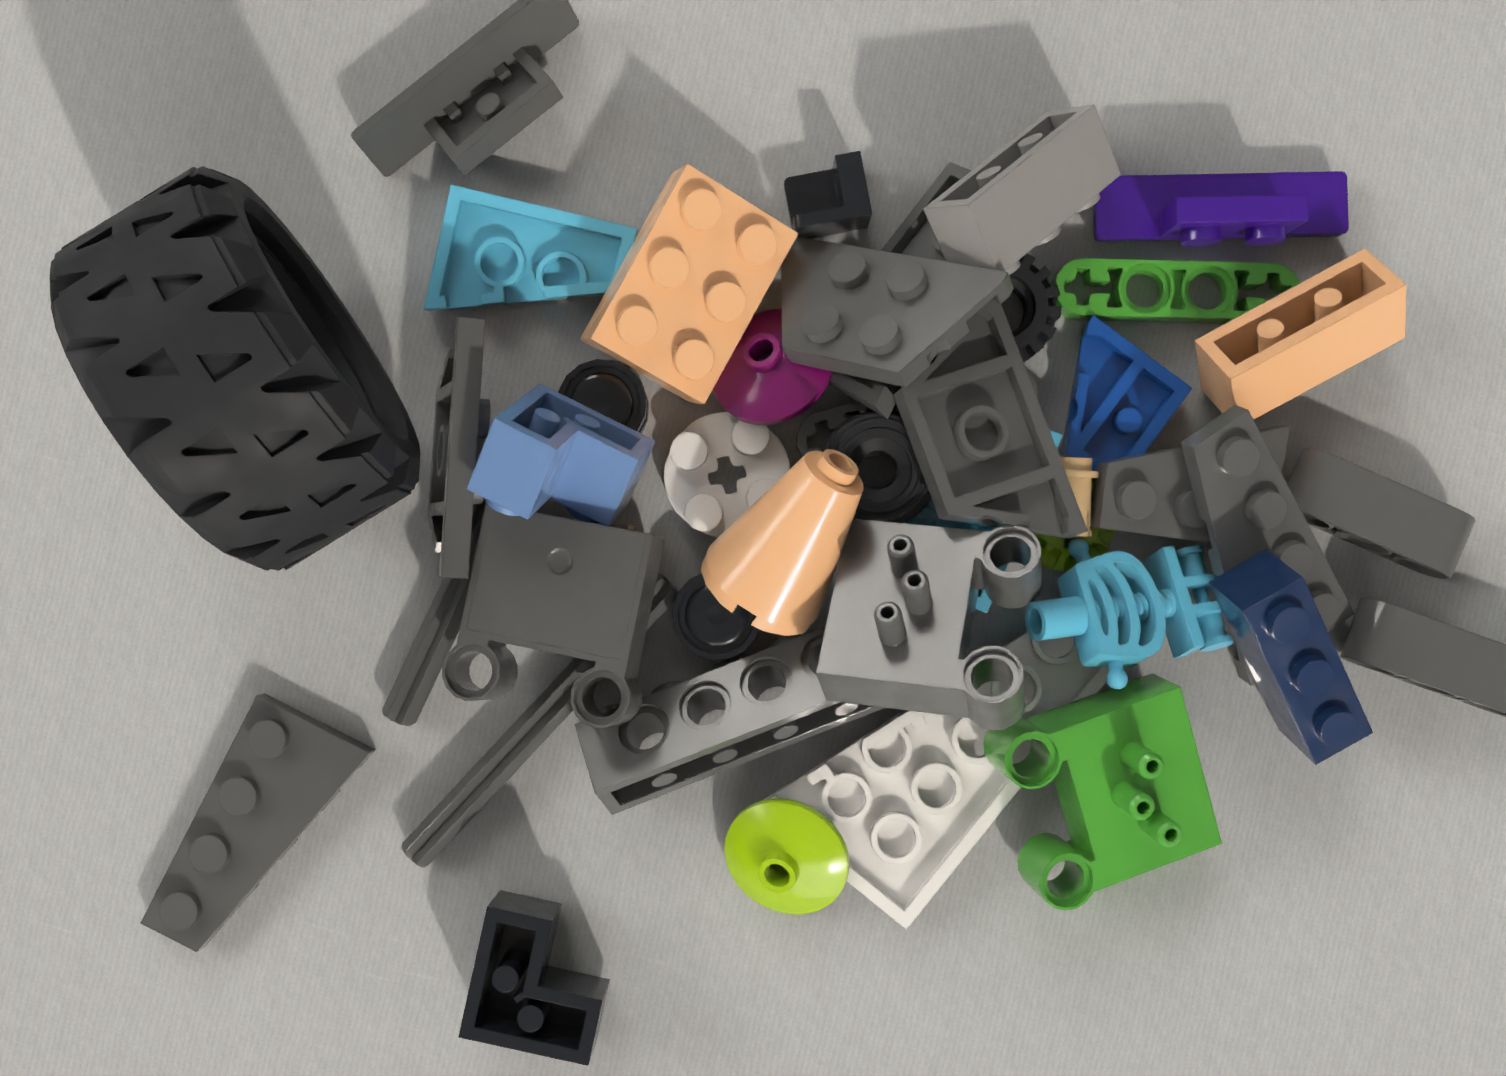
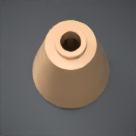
(787, 544)

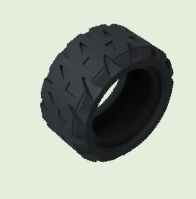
(232, 371)

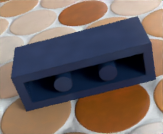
(1291, 656)

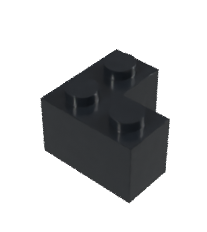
(521, 999)

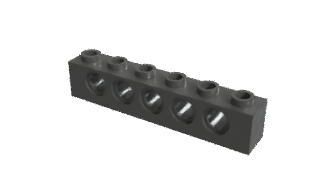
(747, 729)

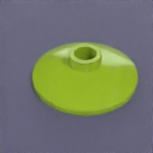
(798, 840)

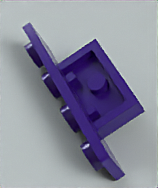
(1223, 206)

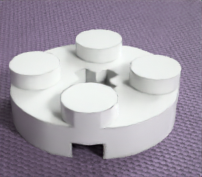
(695, 455)

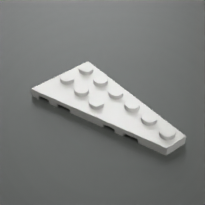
(922, 789)

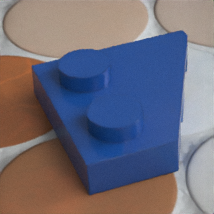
(1117, 397)

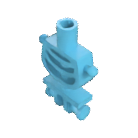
(1125, 609)

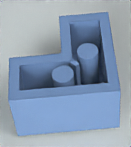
(559, 452)

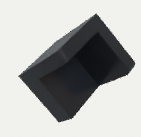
(829, 199)

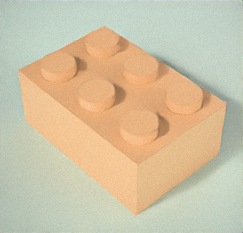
(689, 285)

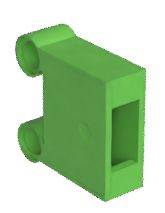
(1123, 783)

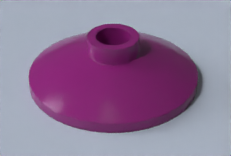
(771, 388)

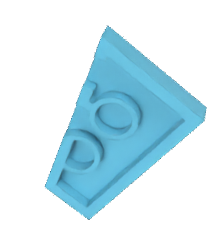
(520, 253)

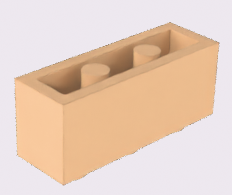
(1303, 336)

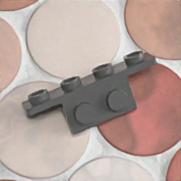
(474, 94)

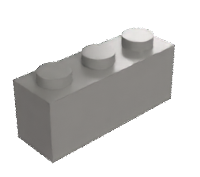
(1025, 190)

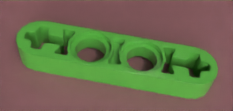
(1173, 284)

